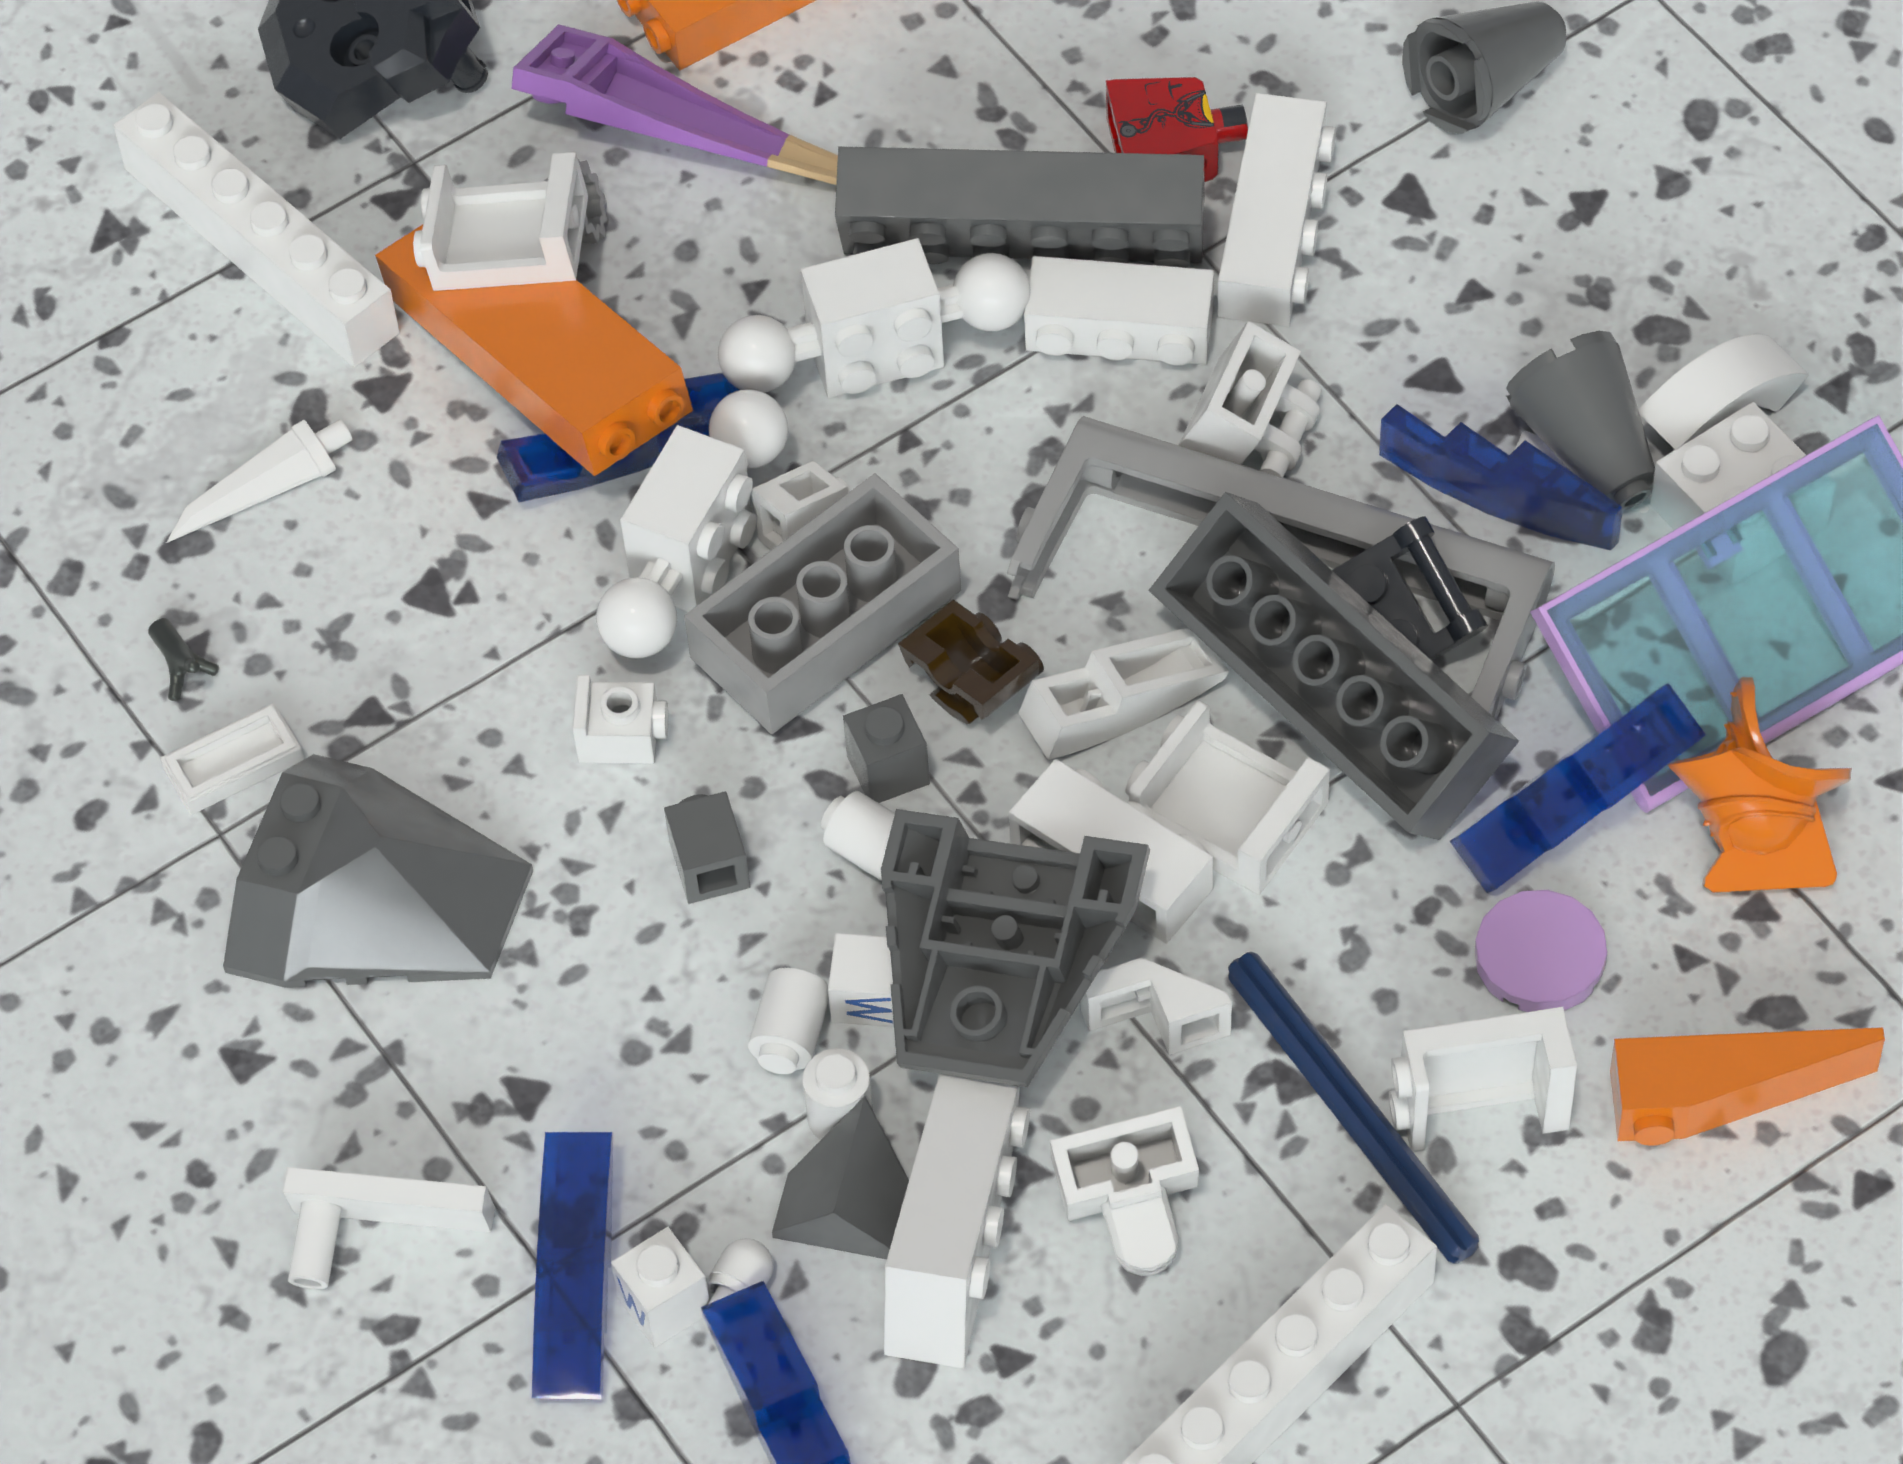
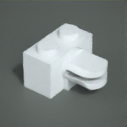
(1127, 1177)

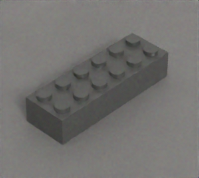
(1023, 204)
(1333, 666)

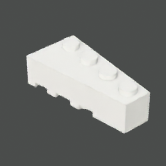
(951, 1219)

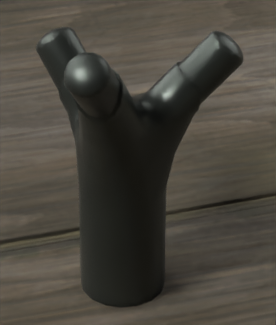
(178, 656)

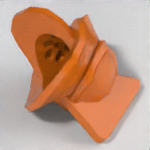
(1760, 808)

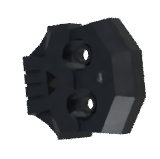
(323, 47)

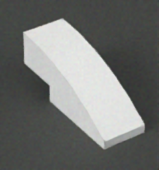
(1119, 691)

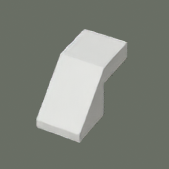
(1182, 1007)

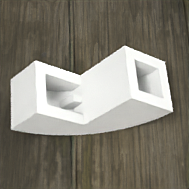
(1721, 384)

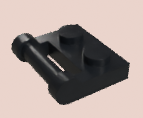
(1382, 585)

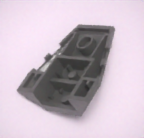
(368, 884)
(996, 942)

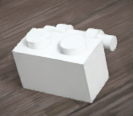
(1242, 398)

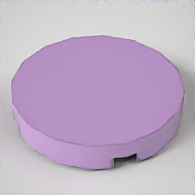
(1540, 950)

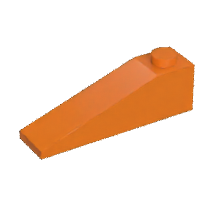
(1704, 1081)

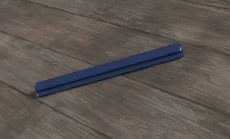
(1353, 1108)

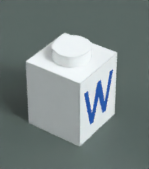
(861, 980)
(660, 1286)

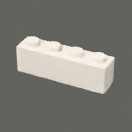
(1273, 210)

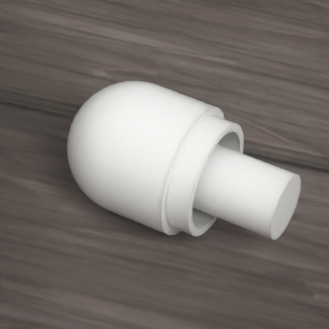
(739, 1267)

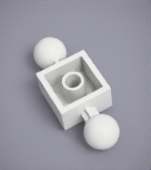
(873, 320)
(689, 521)

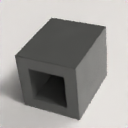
(886, 749)
(707, 846)

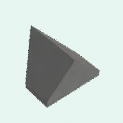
(845, 1189)

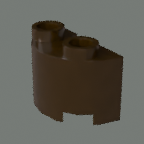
(969, 662)

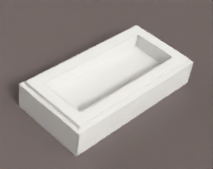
(232, 758)

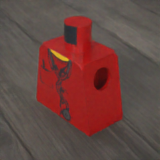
(1170, 119)

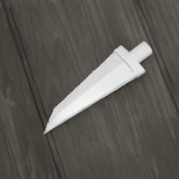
(278, 468)

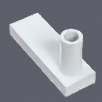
(327, 1196)

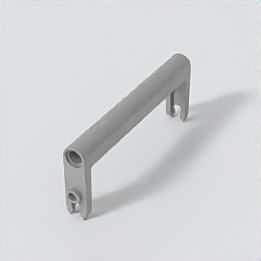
(1333, 527)

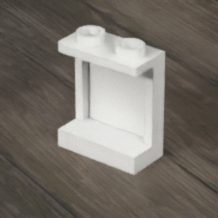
(503, 230)
(1229, 797)
(1484, 1066)

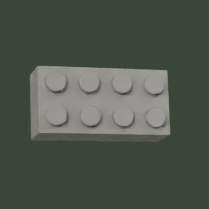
(823, 603)

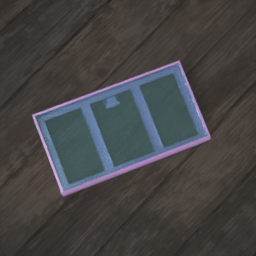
(1769, 586)

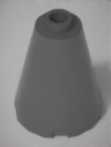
(1479, 60)
(1588, 416)

